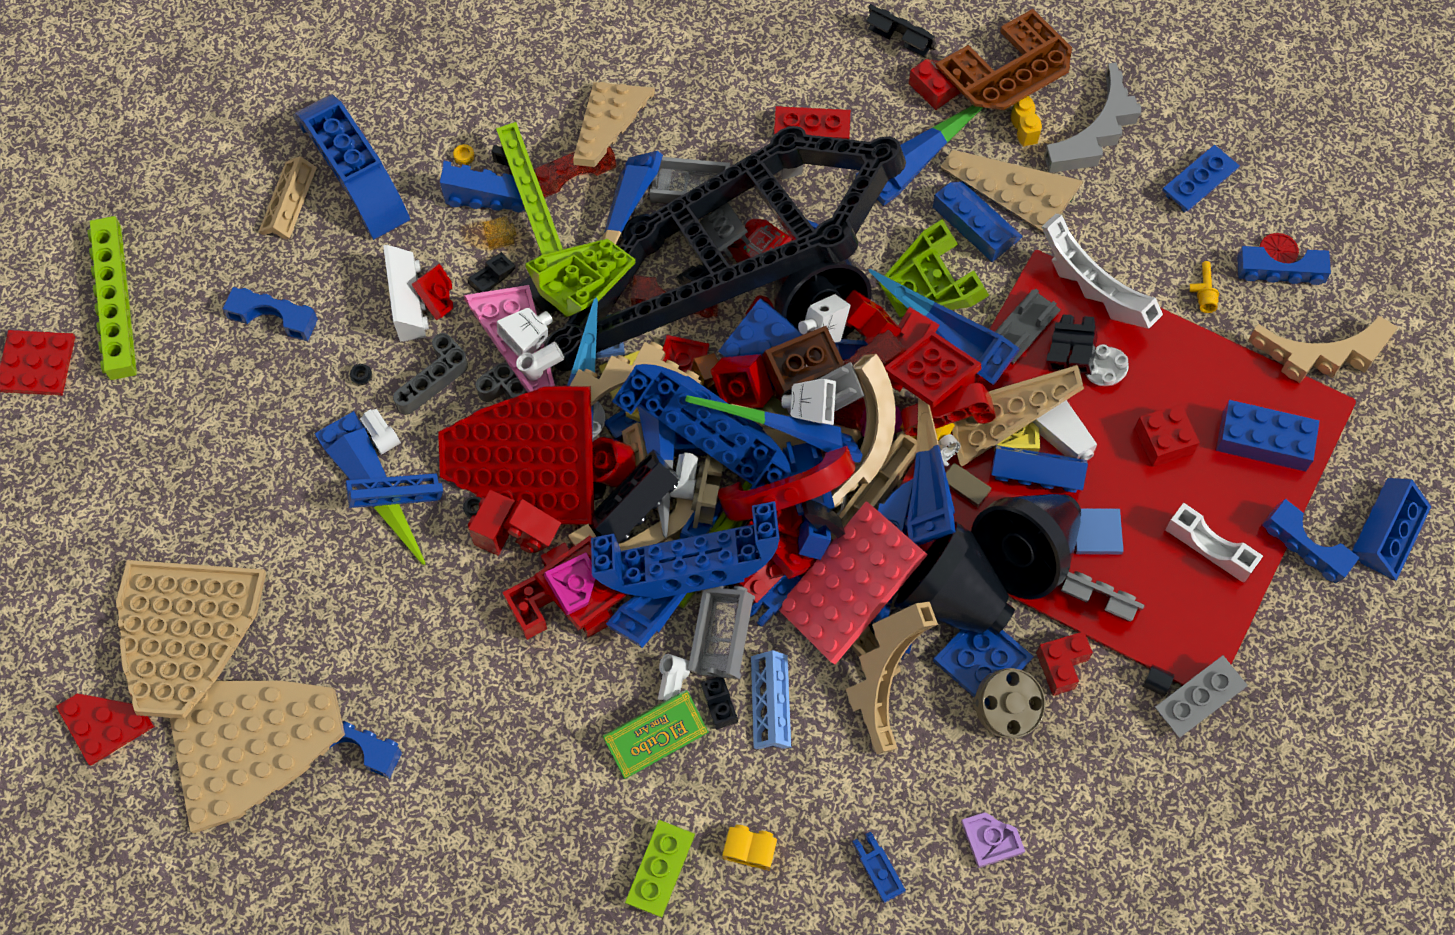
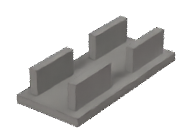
(847, 386)
(1119, 604)
(1201, 696)

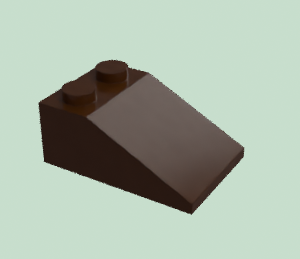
(801, 360)

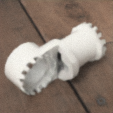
(948, 452)

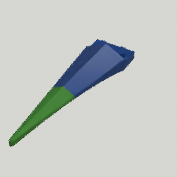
(922, 149)
(817, 434)

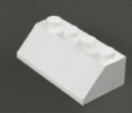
(405, 302)

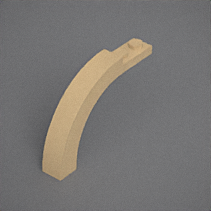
(879, 424)

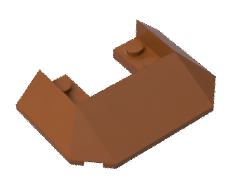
(1042, 61)

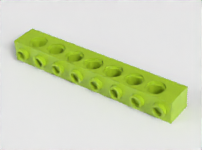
(124, 364)

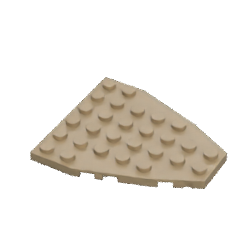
(181, 629)
(249, 743)

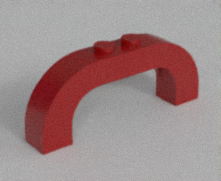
(822, 478)

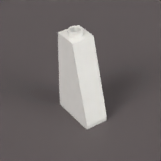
(1066, 432)

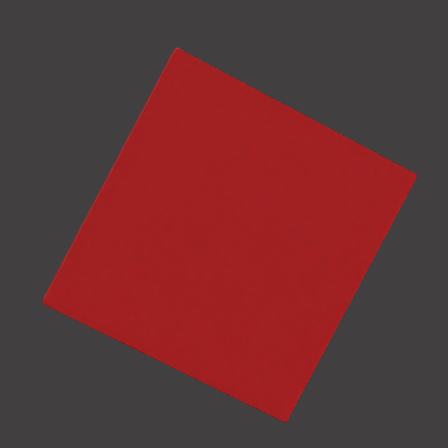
(1190, 603)

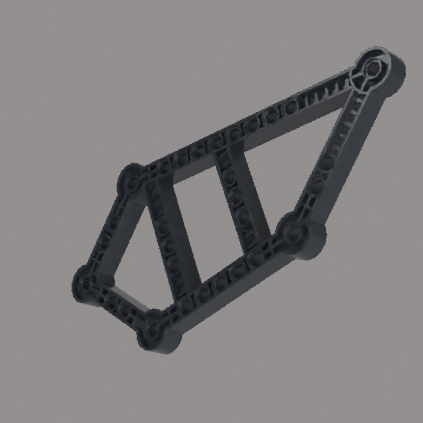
(830, 241)

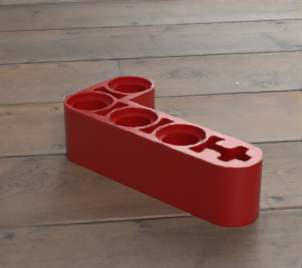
(962, 403)

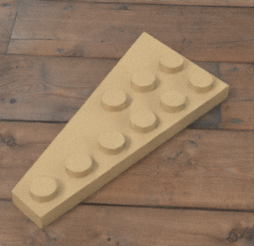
(1018, 189)

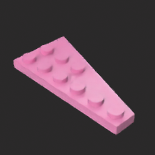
(497, 304)

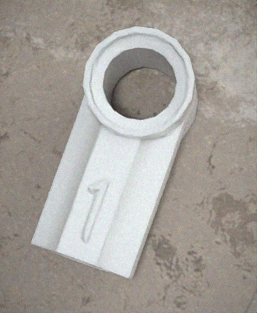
(534, 364)
(381, 435)
(686, 473)
(674, 672)

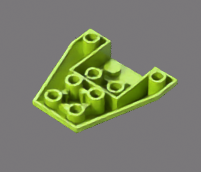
(579, 274)

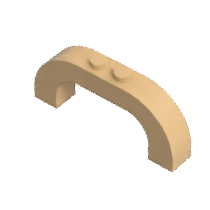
(650, 536)

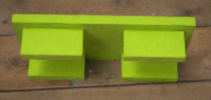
(660, 868)

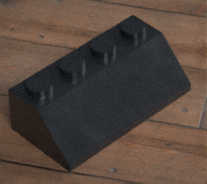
(635, 497)

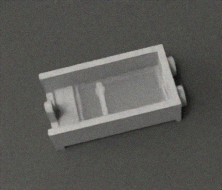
(680, 176)
(721, 632)

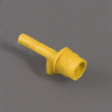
(1206, 295)

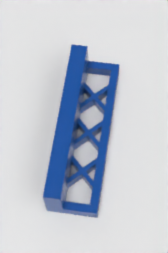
(391, 493)

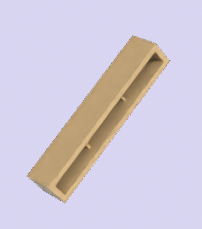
(897, 462)

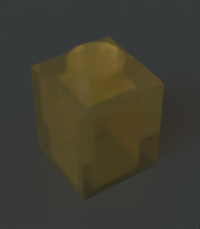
(499, 232)

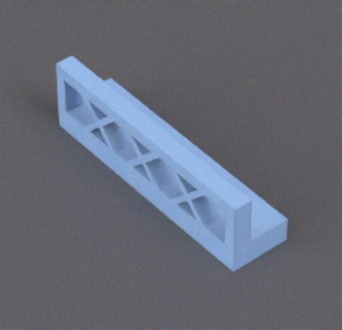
(775, 698)

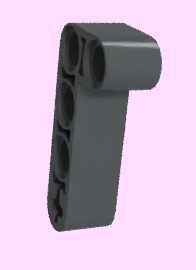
(428, 378)
(497, 384)

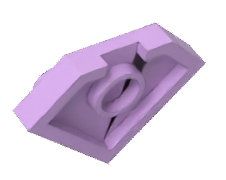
(991, 839)

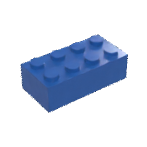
(1268, 435)

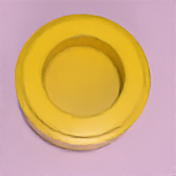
(463, 154)

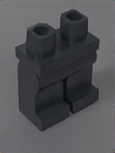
(1073, 344)

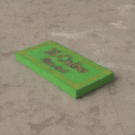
(655, 734)

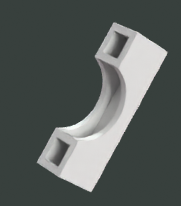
(1232, 557)

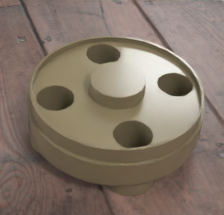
(1009, 703)

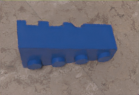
(479, 189)

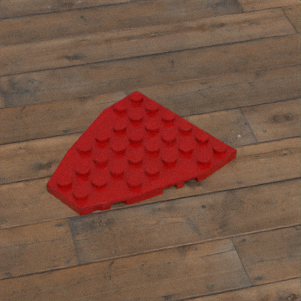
(527, 450)

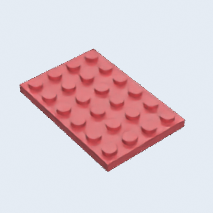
(851, 582)

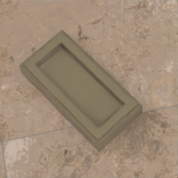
(967, 485)

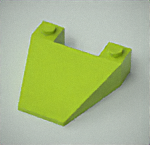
(927, 275)

